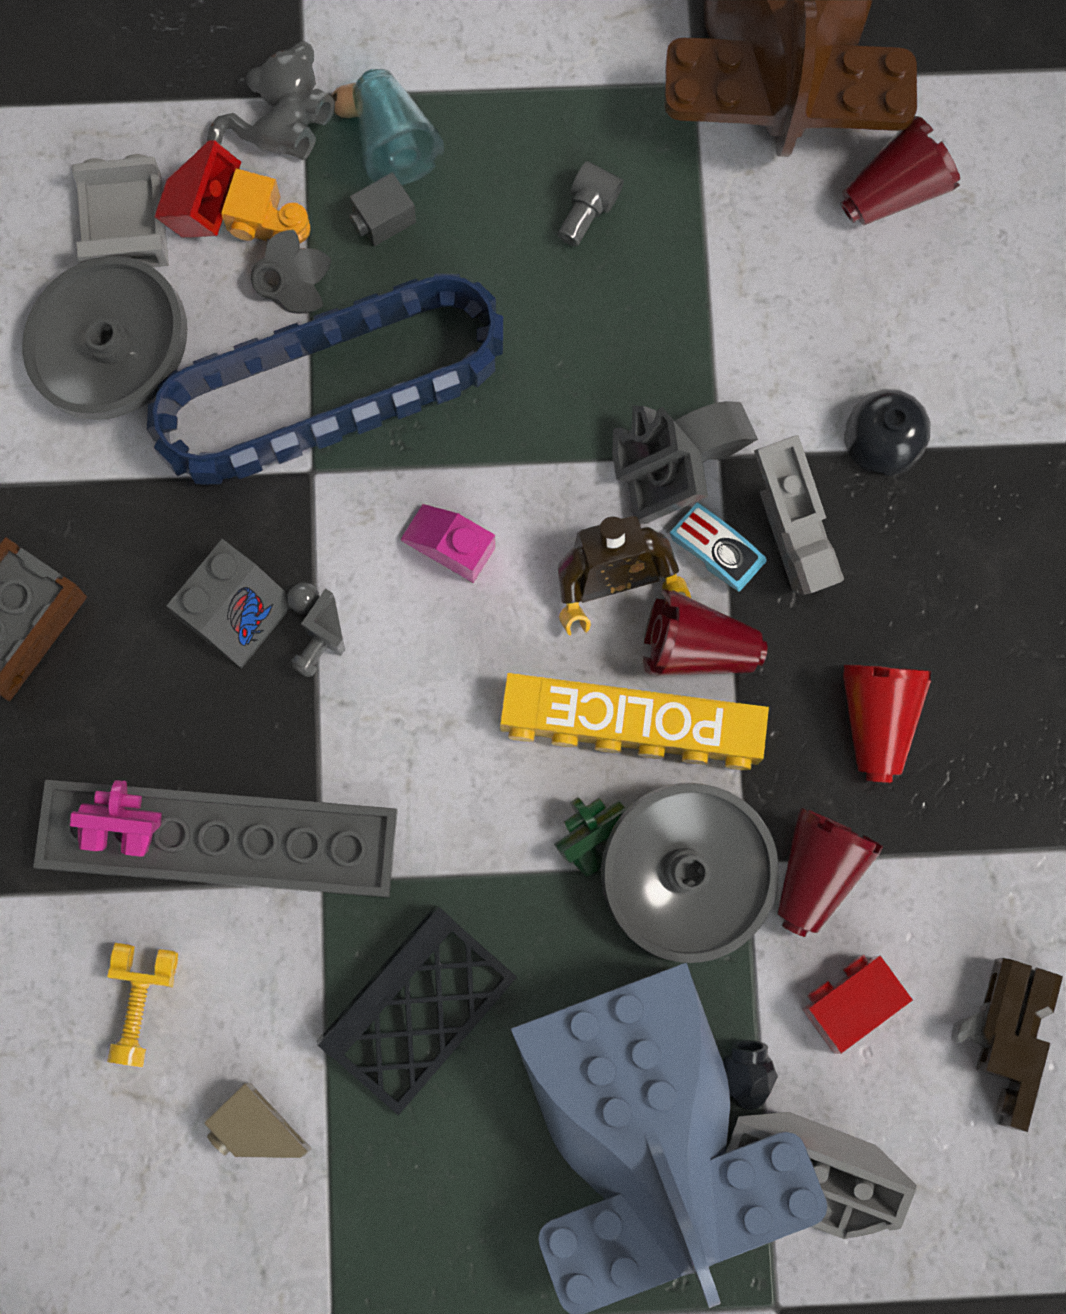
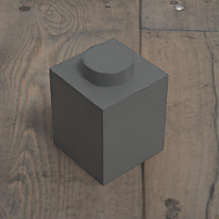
(382, 210)

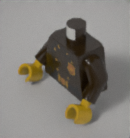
(611, 561)

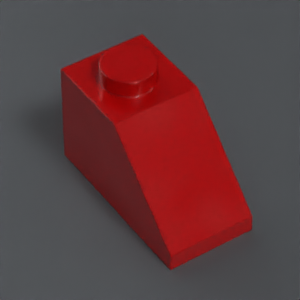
(197, 192)

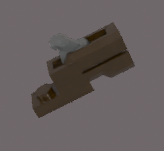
(1008, 1035)

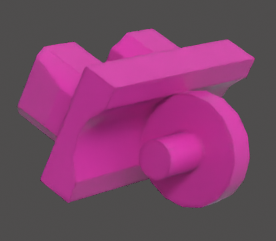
(96, 821)

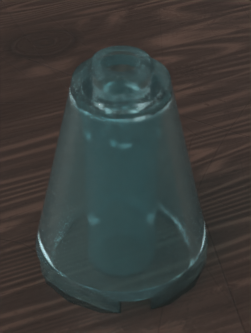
(394, 129)

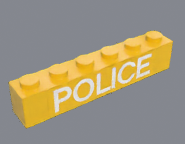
(634, 720)

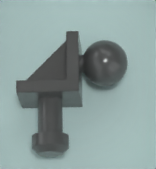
(320, 623)

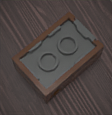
(33, 613)

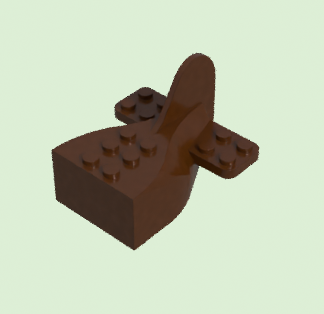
(789, 70)

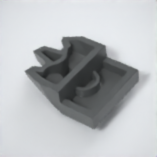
(658, 464)

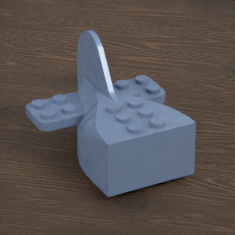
(645, 1121)

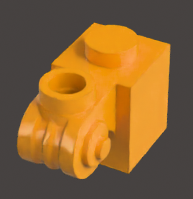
(253, 213)

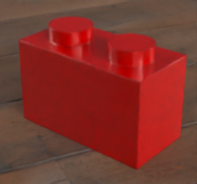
(856, 1003)

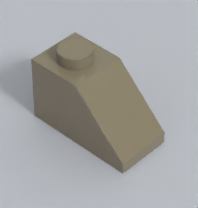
(253, 1128)

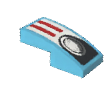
(718, 546)

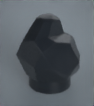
(750, 1073)

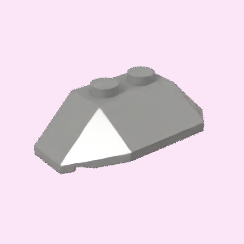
(857, 1178)

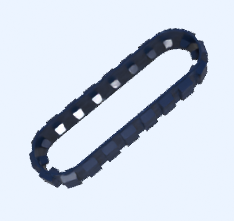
(305, 339)

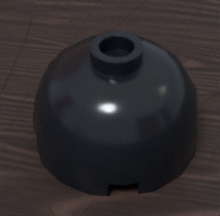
(887, 432)

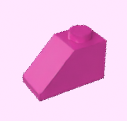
(450, 540)

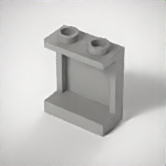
(119, 209)

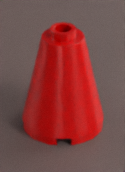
(884, 716)

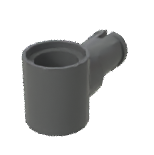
(592, 193)

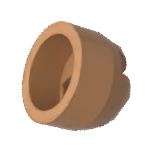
(345, 101)

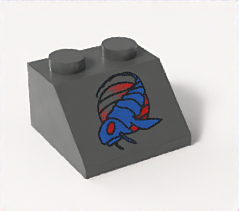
(230, 603)

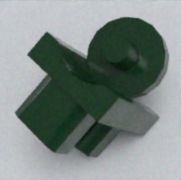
(580, 844)

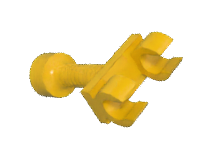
(128, 1050)

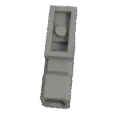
(797, 517)

